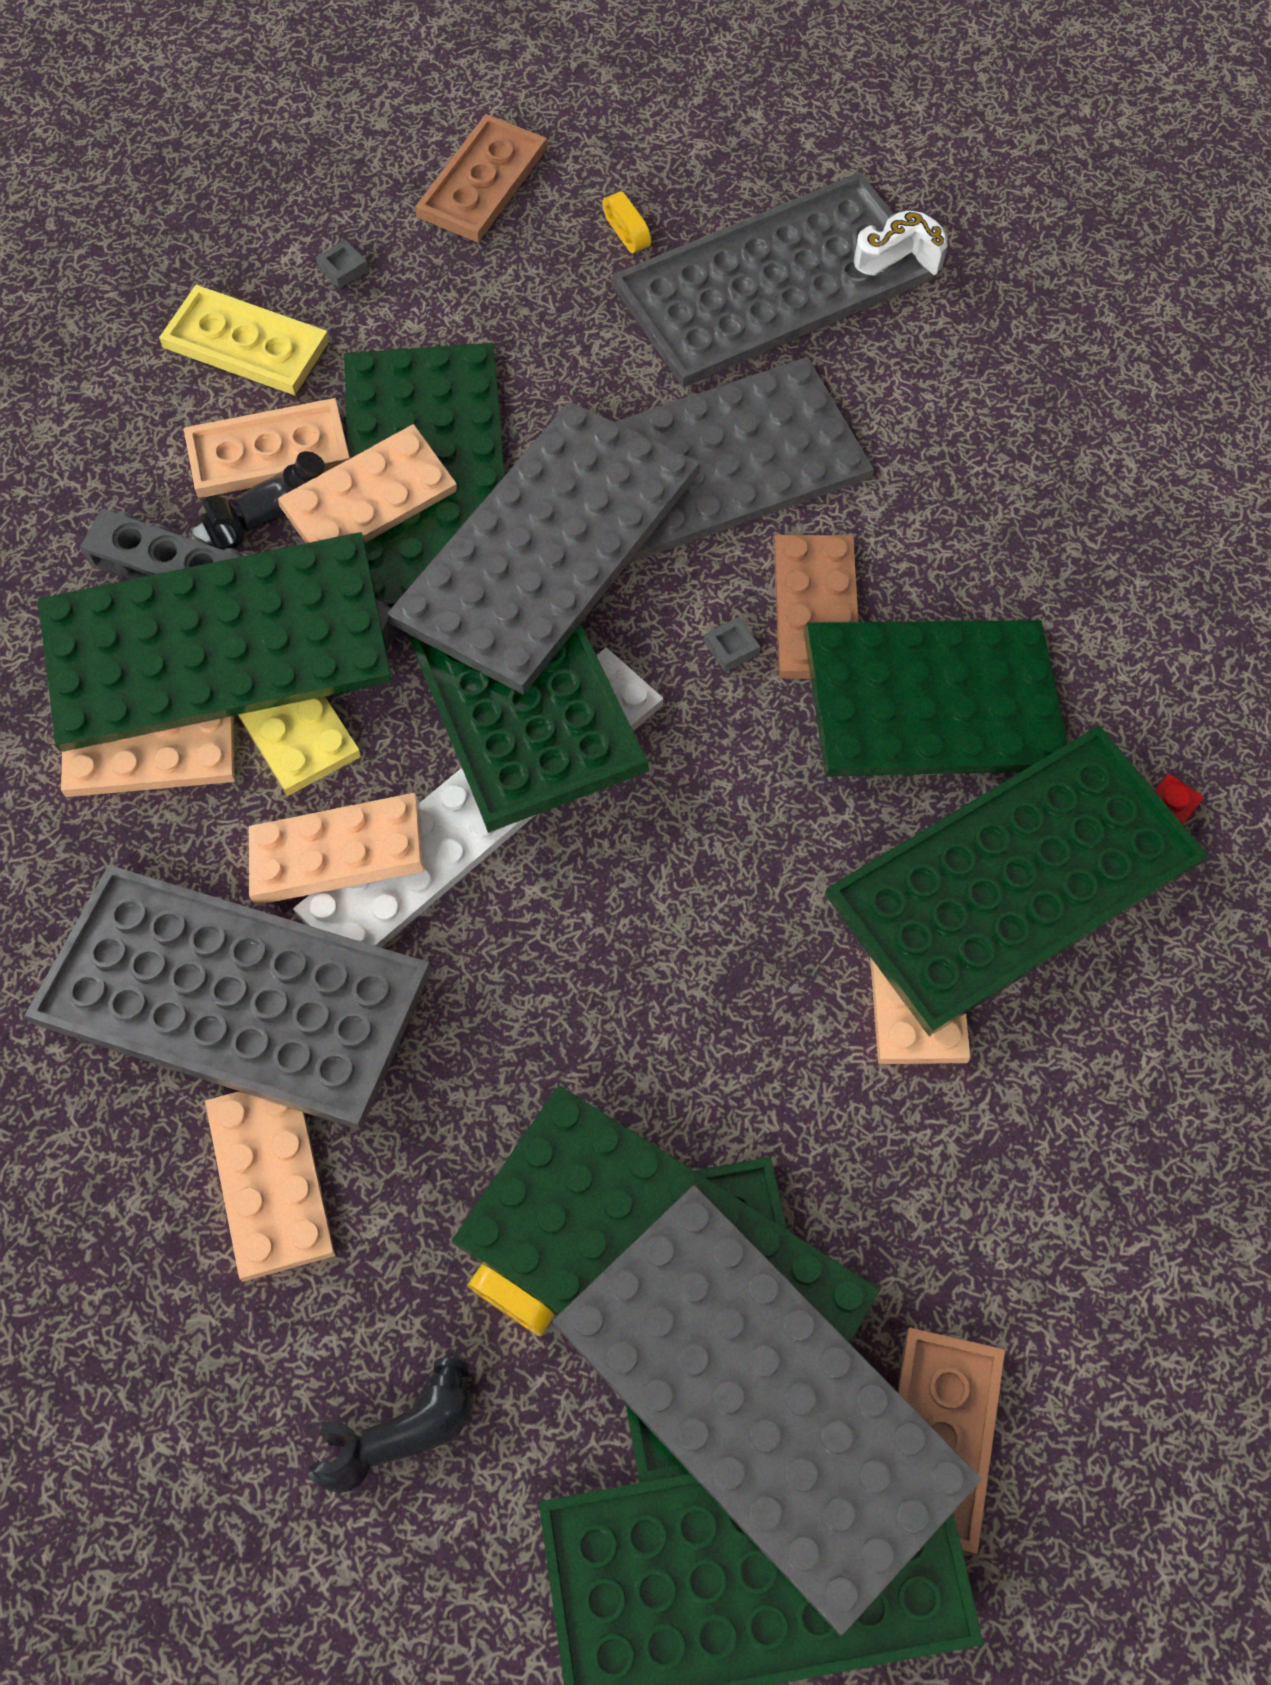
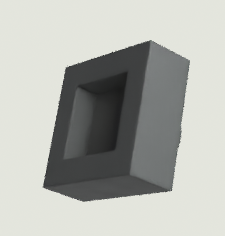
(342, 264)
(732, 644)

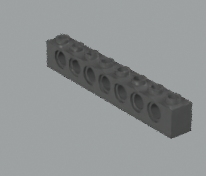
(114, 534)

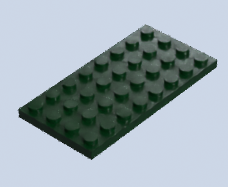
(456, 410)
(212, 641)
(1014, 878)
(591, 1187)
(674, 1593)

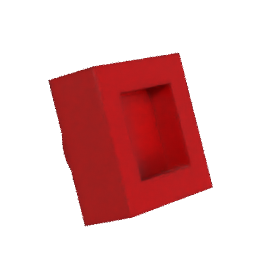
(1178, 797)

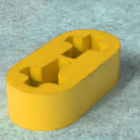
(626, 222)
(511, 1300)

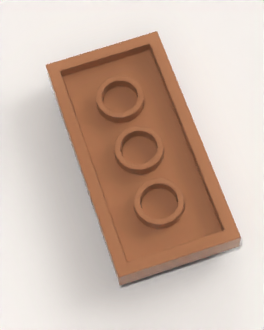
(481, 178)
(811, 585)
(957, 1393)

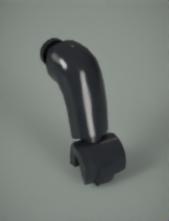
(225, 525)
(429, 1424)

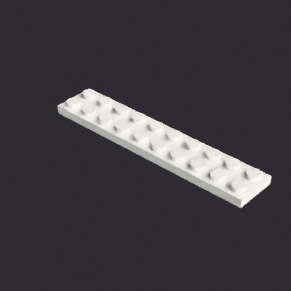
(451, 840)

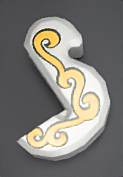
(902, 234)

